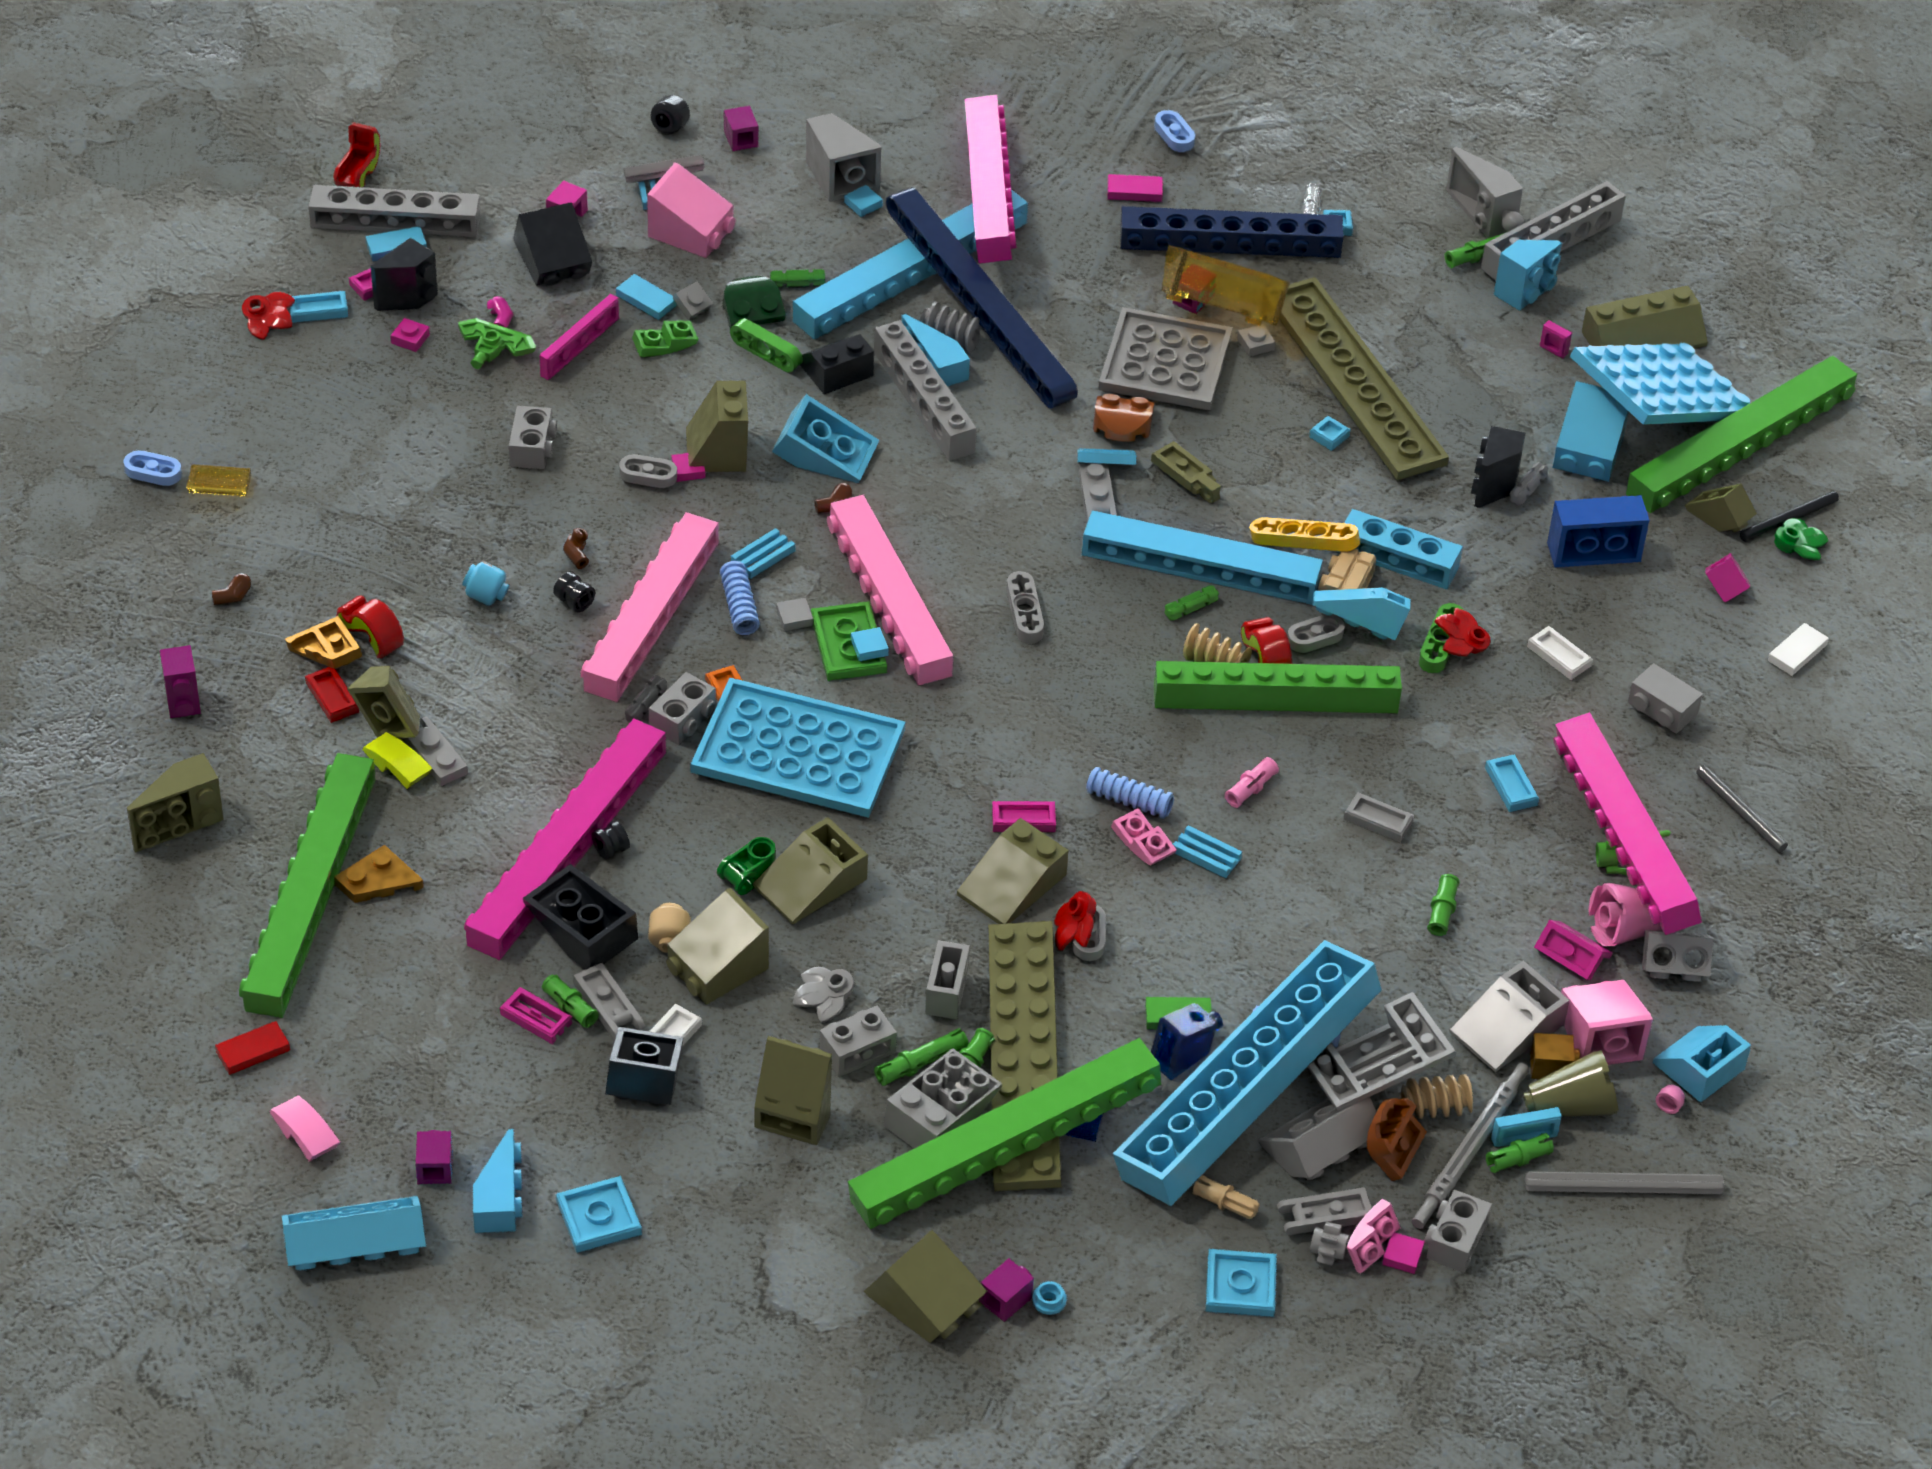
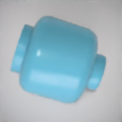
(485, 583)

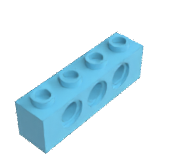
(1407, 549)

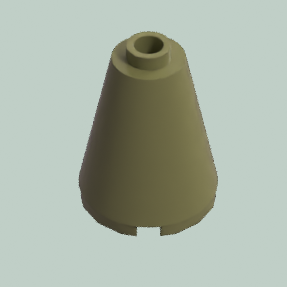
(1576, 1089)

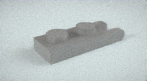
(1096, 489)
(438, 753)
(607, 998)
(1313, 1211)

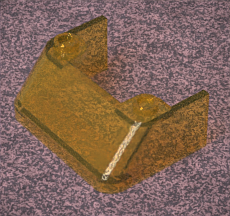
(1223, 285)

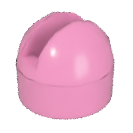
(1670, 1099)

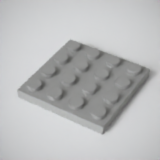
(1165, 358)

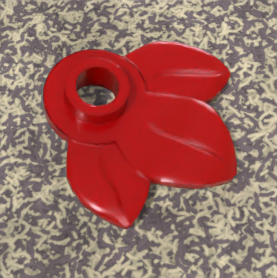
(270, 314)
(1464, 633)
(1075, 920)

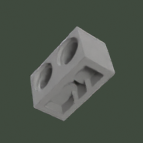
(531, 437)
(683, 707)
(1678, 945)
(1458, 1230)

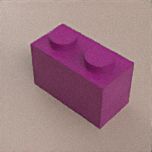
(180, 681)

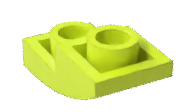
(398, 758)

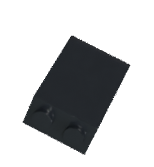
(552, 244)

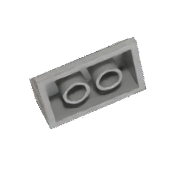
(1319, 1138)

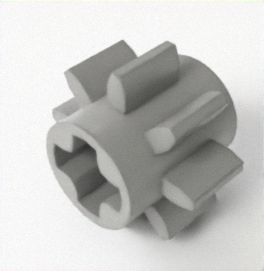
(1329, 1243)

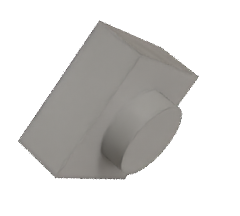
(692, 300)
(1256, 340)

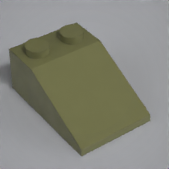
(1014, 873)

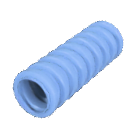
(739, 598)
(1130, 792)

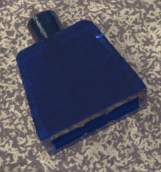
(1184, 1038)

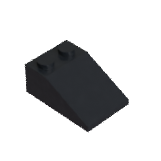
(583, 917)

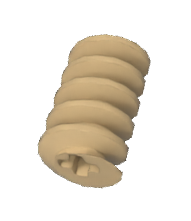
(1205, 649)
(1439, 1094)

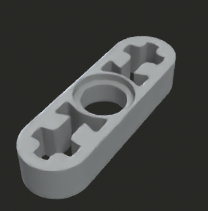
(1028, 597)

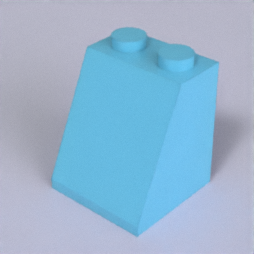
(1591, 433)

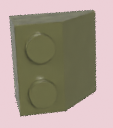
(385, 703)

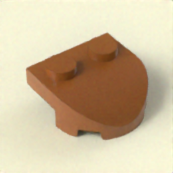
(1123, 417)
(1394, 1136)

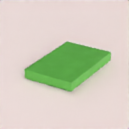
(833, 634)

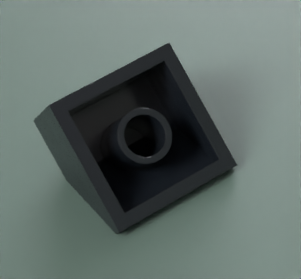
(404, 277)
(839, 363)
(644, 1066)

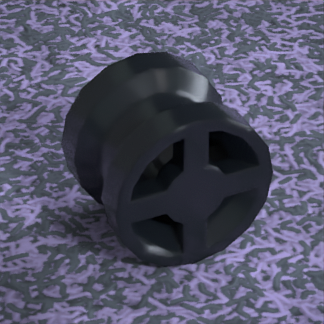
(610, 840)

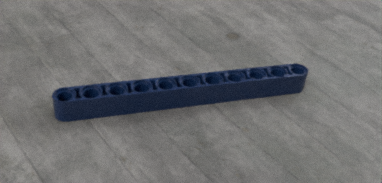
(981, 298)

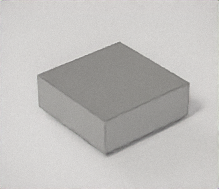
(794, 614)

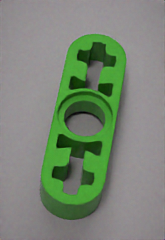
(780, 352)
(1431, 644)

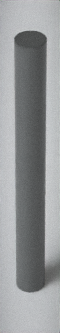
(1742, 808)

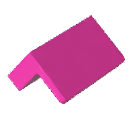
(1571, 949)

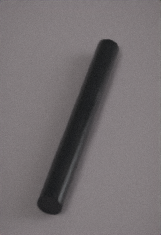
(1796, 512)

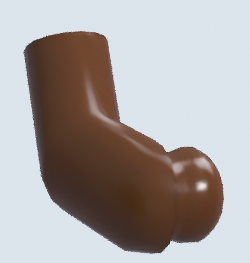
(841, 492)
(574, 546)
(234, 592)

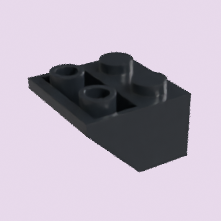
(1498, 466)

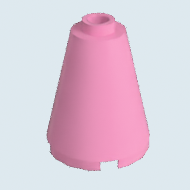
(1618, 914)

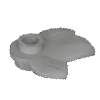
(822, 993)

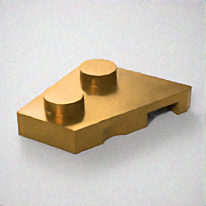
(326, 643)
(377, 876)

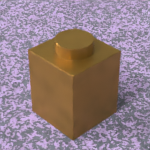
(1551, 1053)

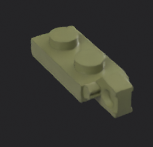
(1187, 471)

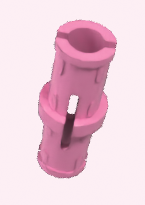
(1242, 789)

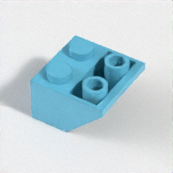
(1527, 271)
(1705, 1059)

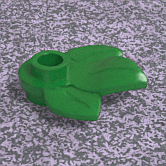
(1797, 537)

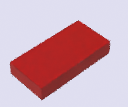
(331, 694)
(252, 1047)

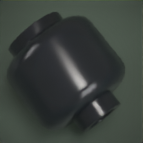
(670, 114)

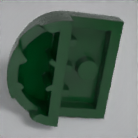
(753, 299)

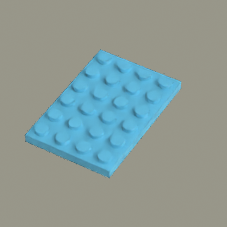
(1661, 382)
(798, 747)

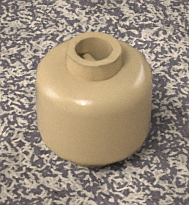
(666, 924)

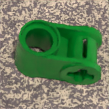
(747, 864)

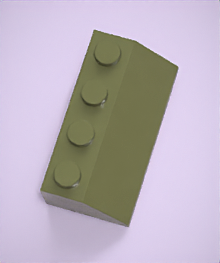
(1651, 319)

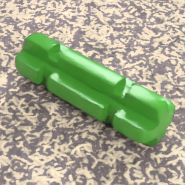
(798, 278)
(1191, 602)

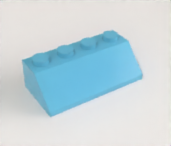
(353, 1232)

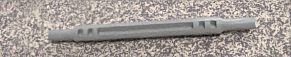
(1470, 1145)

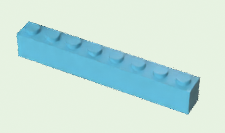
(1202, 557)

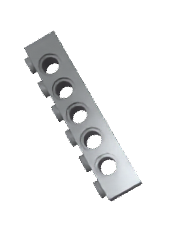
(394, 210)
(1566, 223)
(925, 390)

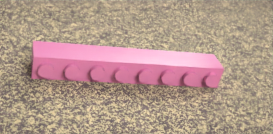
(890, 590)
(650, 607)

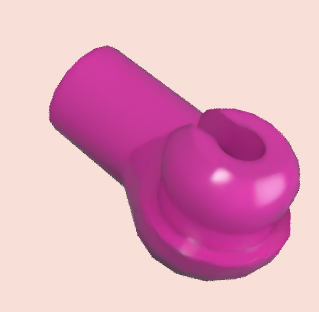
(502, 309)

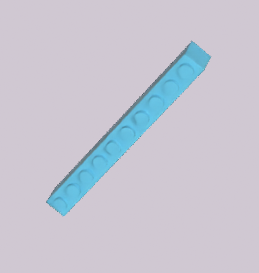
(882, 277)

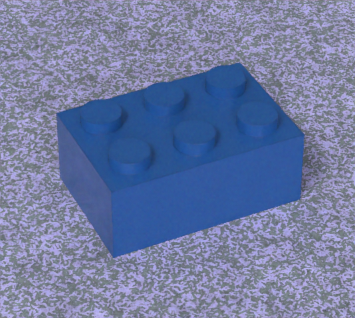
(1598, 531)

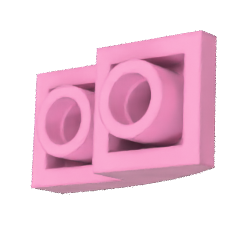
(1142, 839)
(306, 1126)
(1373, 1230)

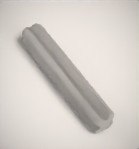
(658, 169)

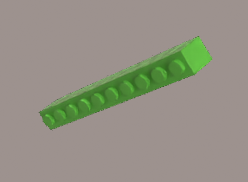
(1742, 433)
(308, 886)
(1004, 1133)

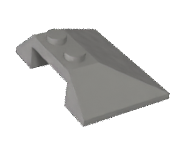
(1382, 1056)

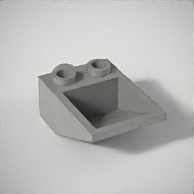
(1484, 193)

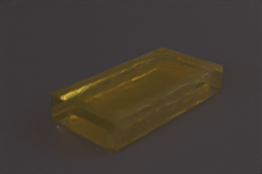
(219, 480)

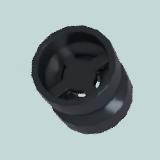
(571, 589)

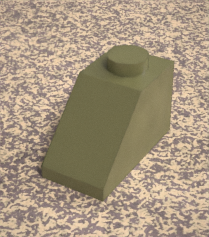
(1723, 508)

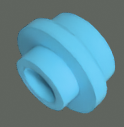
(1052, 1291)

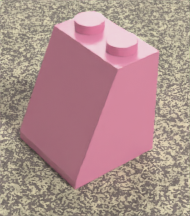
(688, 213)
(1607, 1019)

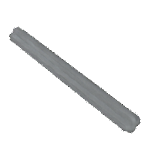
(1624, 1182)

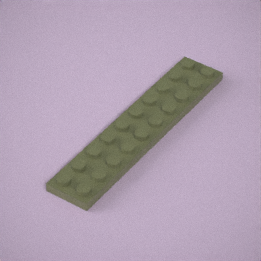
(1359, 381)
(1024, 1037)

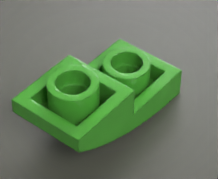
(671, 338)

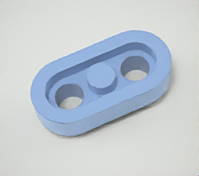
(1174, 131)
(152, 468)

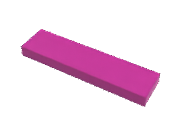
(579, 336)

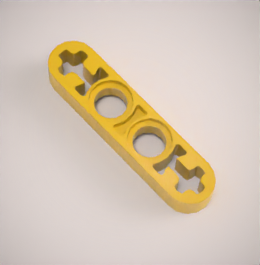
(1275, 533)

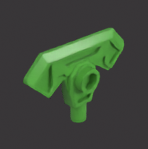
(493, 340)

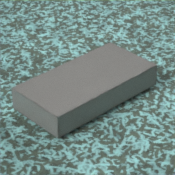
(1378, 817)

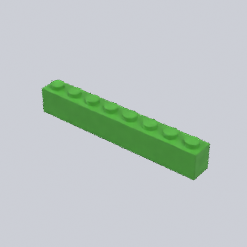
(1277, 687)

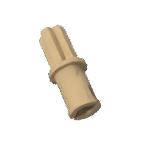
(1226, 1197)

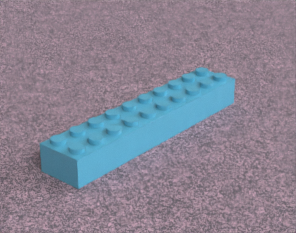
(1247, 1072)

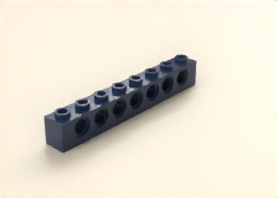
(1232, 232)

